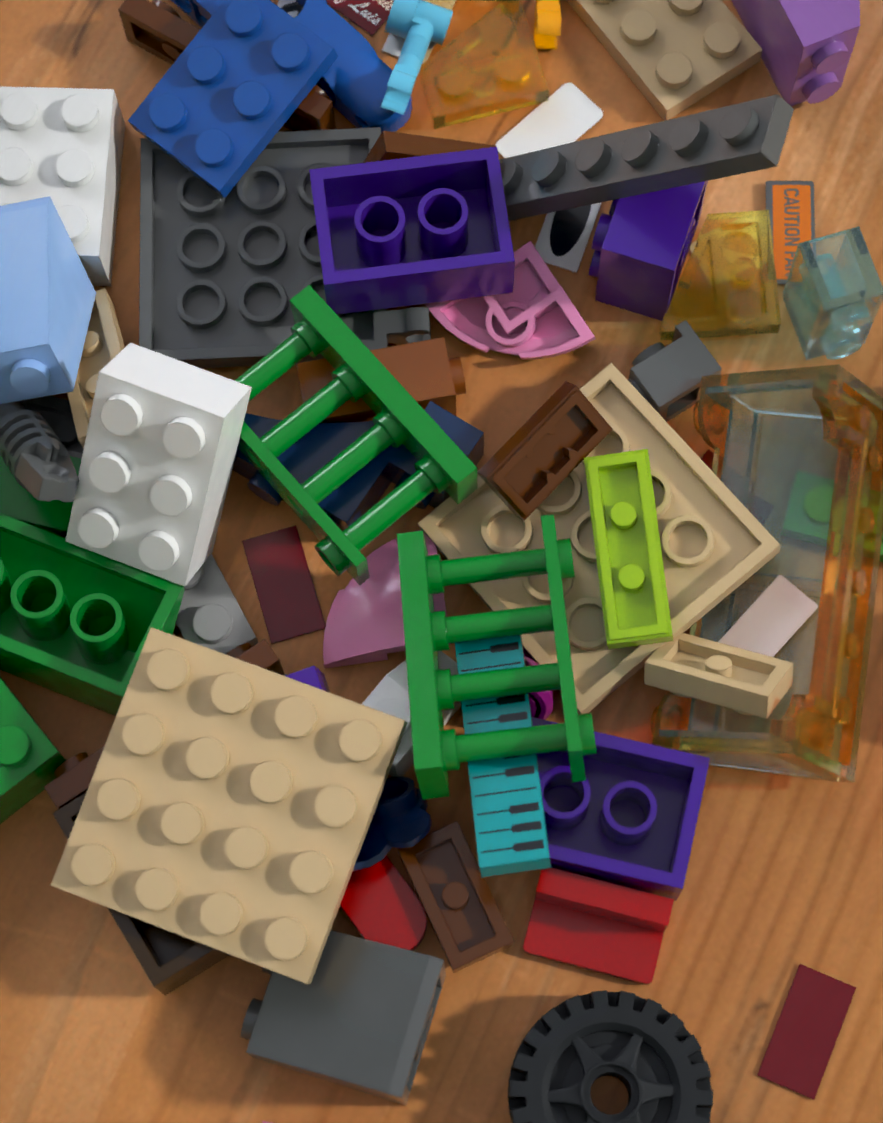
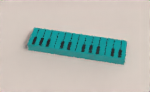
(507, 789)

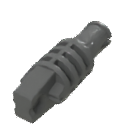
(36, 454)

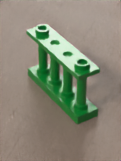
(396, 422)
(437, 690)

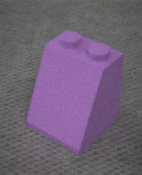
(803, 43)

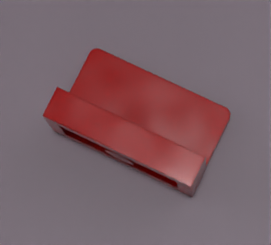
(597, 925)

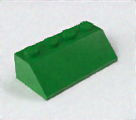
(76, 615)

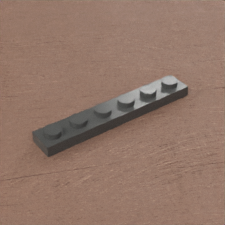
(647, 158)

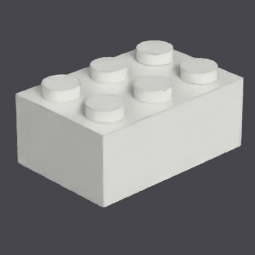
(67, 149)
(157, 463)

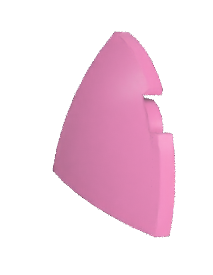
(530, 322)
(369, 616)

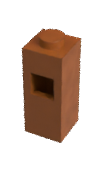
(417, 366)

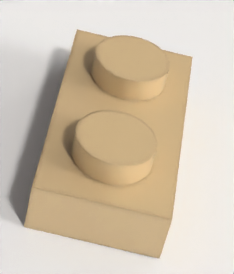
(719, 674)

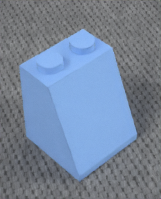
(42, 303)

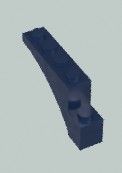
(370, 482)

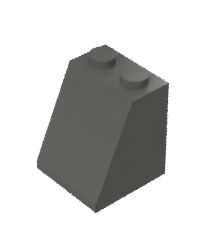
(355, 1021)

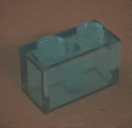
(833, 294)

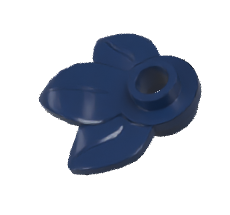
(397, 821)

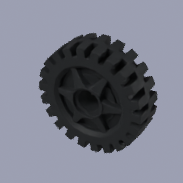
(615, 1038)

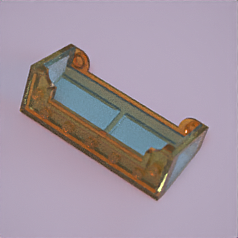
(810, 468)

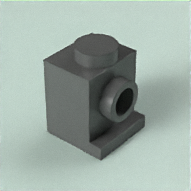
(673, 374)

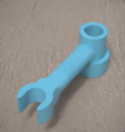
(418, 24)

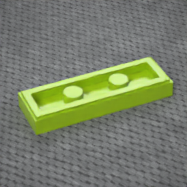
(628, 549)

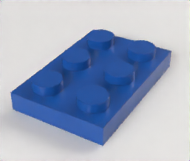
(233, 90)

